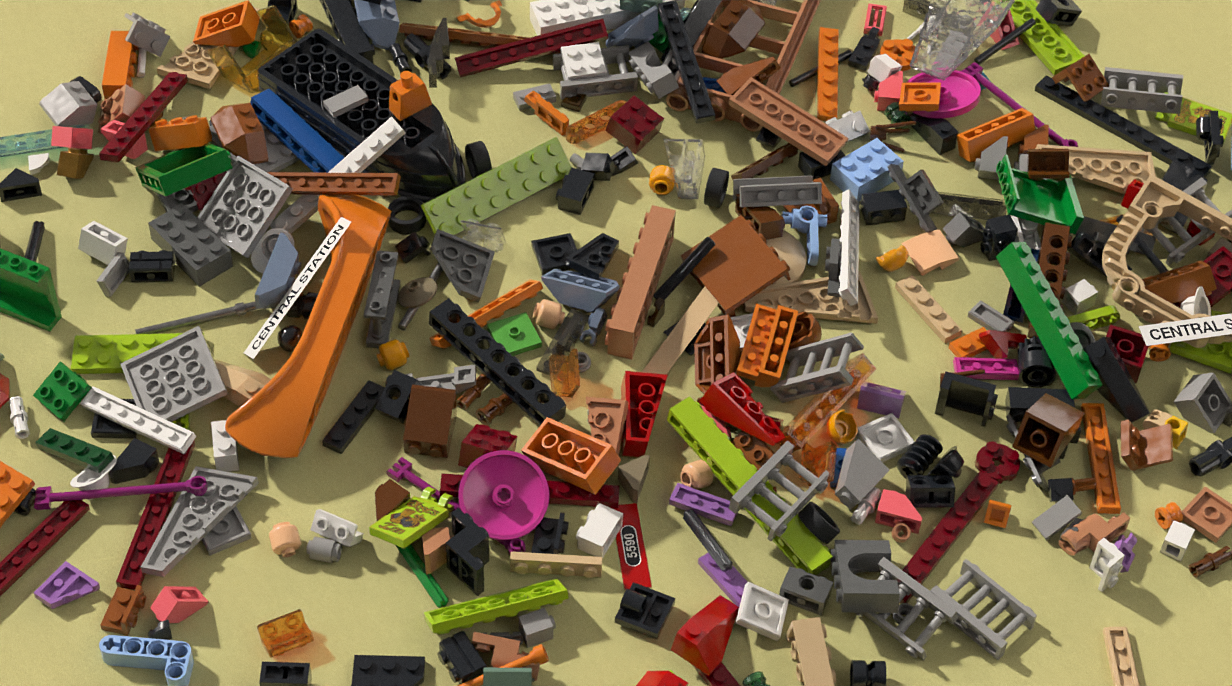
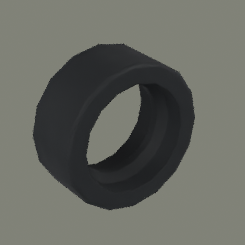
(477, 158)
(716, 187)
(409, 226)
(819, 522)

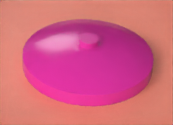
(958, 94)
(504, 494)

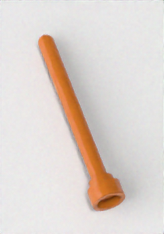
(536, 656)

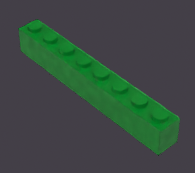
(1049, 320)

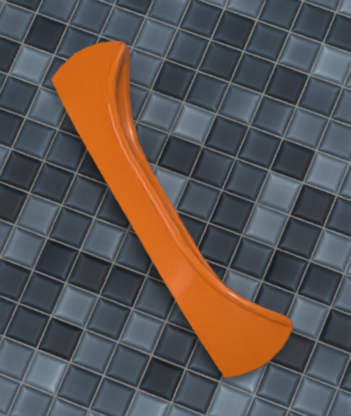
(286, 408)

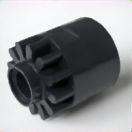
(1034, 364)

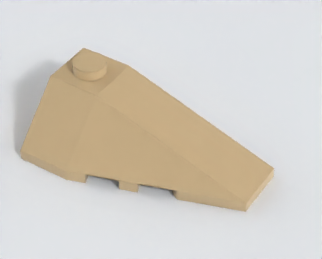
(240, 382)

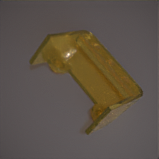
(274, 39)

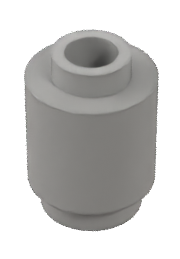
(324, 550)

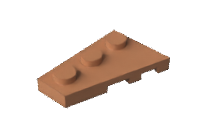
(607, 419)

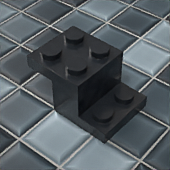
(468, 551)

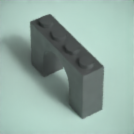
(856, 592)

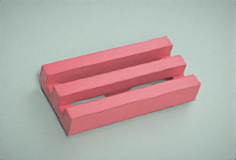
(877, 7)

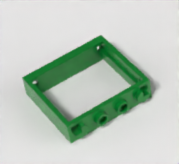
(183, 168)

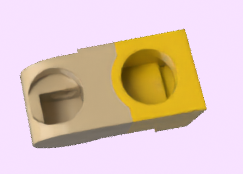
(1160, 418)

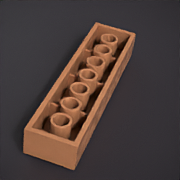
(640, 282)

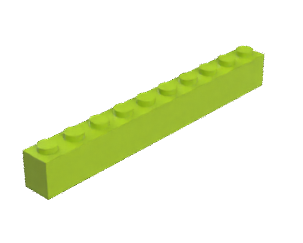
(734, 471)

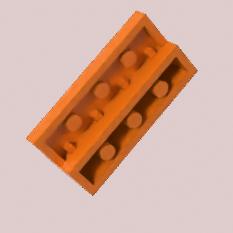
(767, 344)

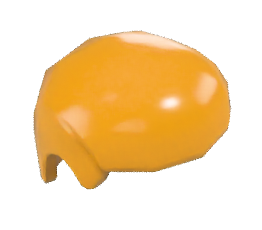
(893, 259)
(842, 427)

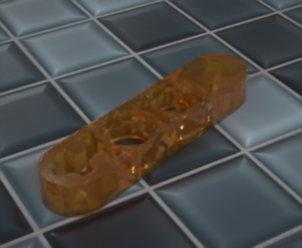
(578, 132)

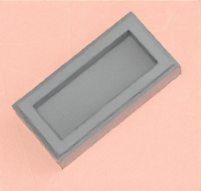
(345, 101)
(114, 274)
(990, 318)
(1056, 517)

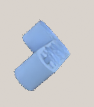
(119, 652)

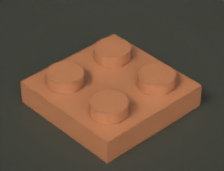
(1209, 514)

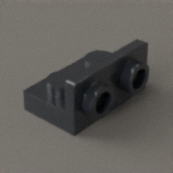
(549, 535)

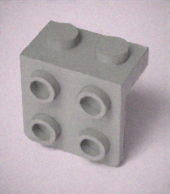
(147, 34)

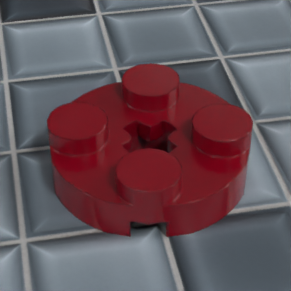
(1002, 453)

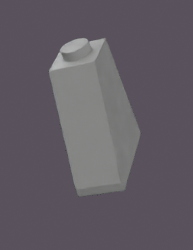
(858, 474)

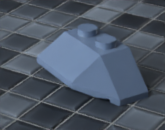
(379, 21)
(636, 31)
(278, 274)
(579, 290)

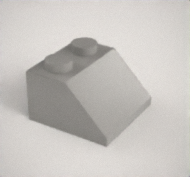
(69, 105)
(1203, 402)

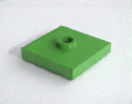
(515, 334)

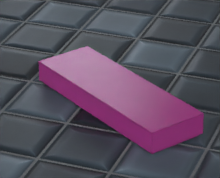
(994, 368)

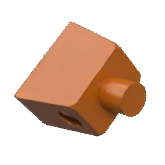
(408, 96)

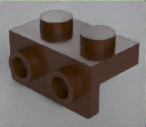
(1048, 164)

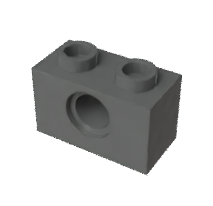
(811, 600)

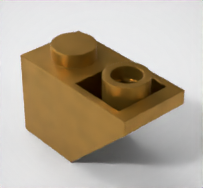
(74, 163)

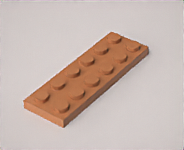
(788, 121)

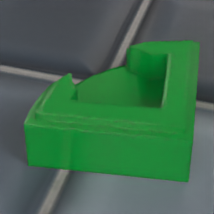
(252, 49)

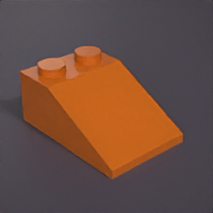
(228, 26)

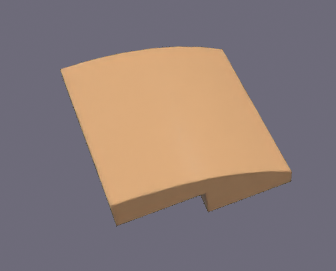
(930, 251)

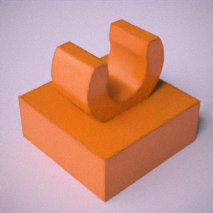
(997, 513)

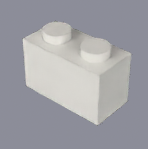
(101, 242)
(224, 448)
(599, 530)

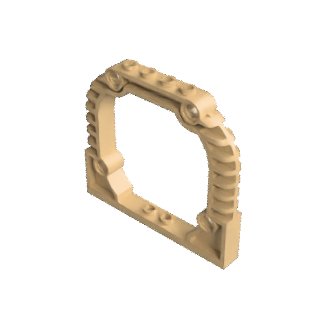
(1156, 201)

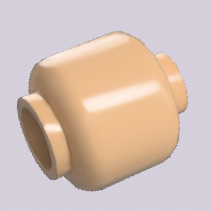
(548, 314)
(697, 475)
(285, 539)

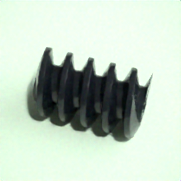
(919, 456)

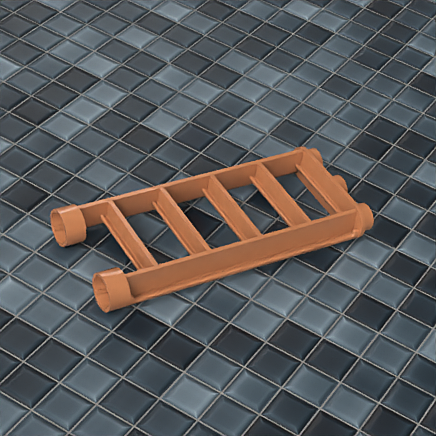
(786, 50)

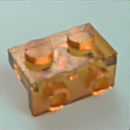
(819, 460)
(284, 633)

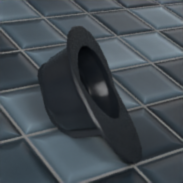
(949, 464)

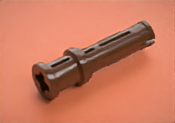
(497, 408)

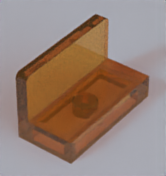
(564, 374)

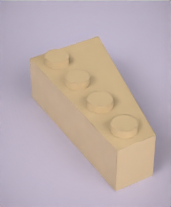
(811, 652)

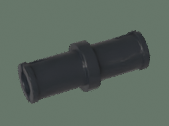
(399, 58)

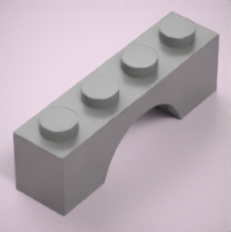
(647, 66)

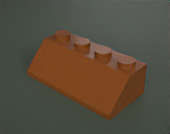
(1181, 282)

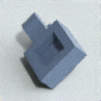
(596, 323)

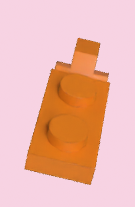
(547, 112)

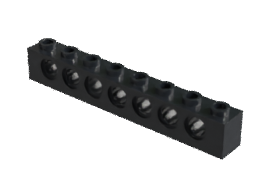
(496, 363)

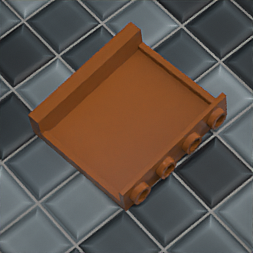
(738, 265)

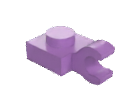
(1126, 546)

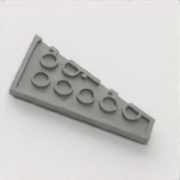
(195, 517)

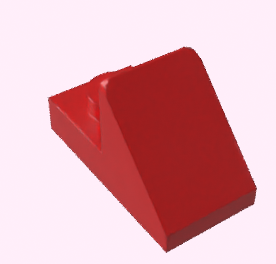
(999, 342)

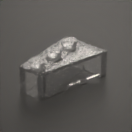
(687, 162)

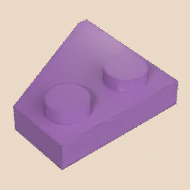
(65, 586)

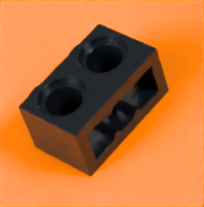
(930, 491)
(285, 674)

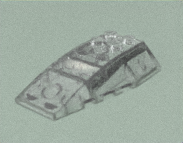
(954, 32)

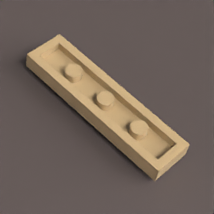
(928, 309)
(556, 564)

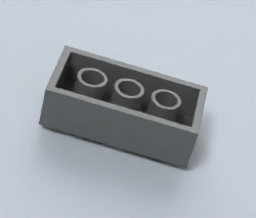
(192, 243)

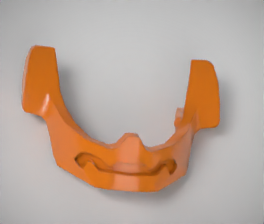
(483, 23)

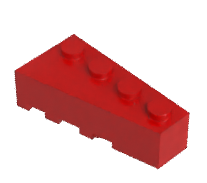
(644, 396)

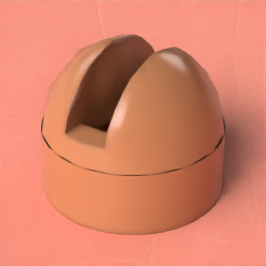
(897, 529)

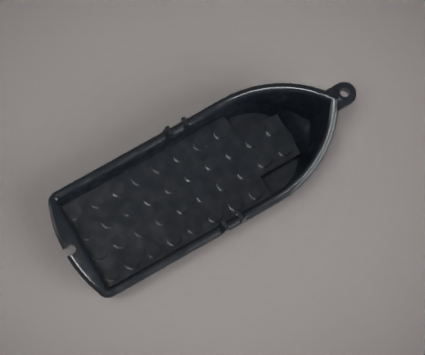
(324, 67)

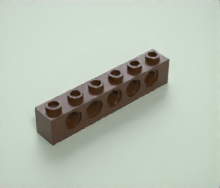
(1059, 237)

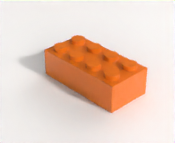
(571, 455)

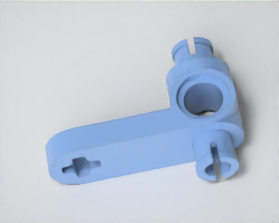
(796, 221)

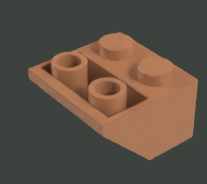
(120, 106)

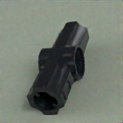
(421, 51)
(1217, 455)

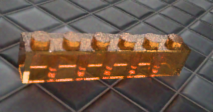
(825, 404)

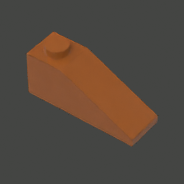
(738, 76)

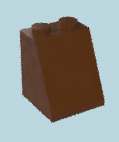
(430, 421)
(1047, 429)

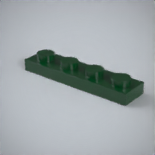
(74, 450)

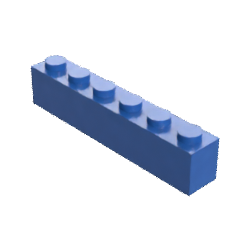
(295, 132)

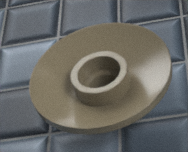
(417, 292)

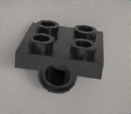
(1208, 130)
(644, 610)

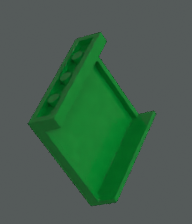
(1039, 200)
(28, 291)

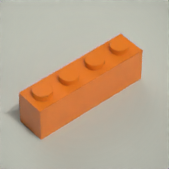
(119, 63)
(1013, 125)

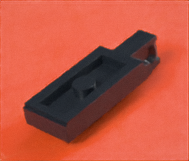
(865, 50)

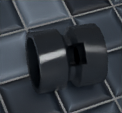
(302, 305)
(867, 674)

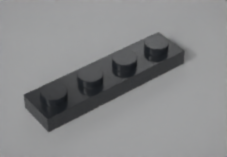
(353, 418)

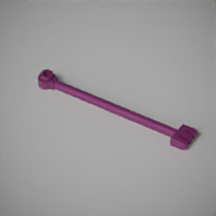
(976, 70)
(403, 471)
(45, 496)

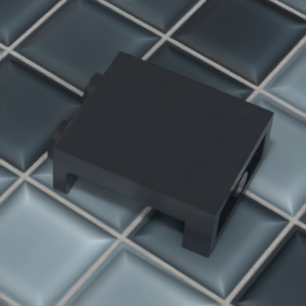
(967, 395)

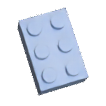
(865, 169)

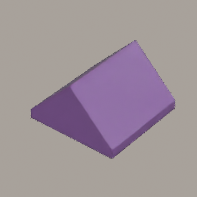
(880, 399)

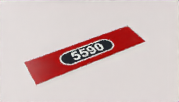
(632, 548)

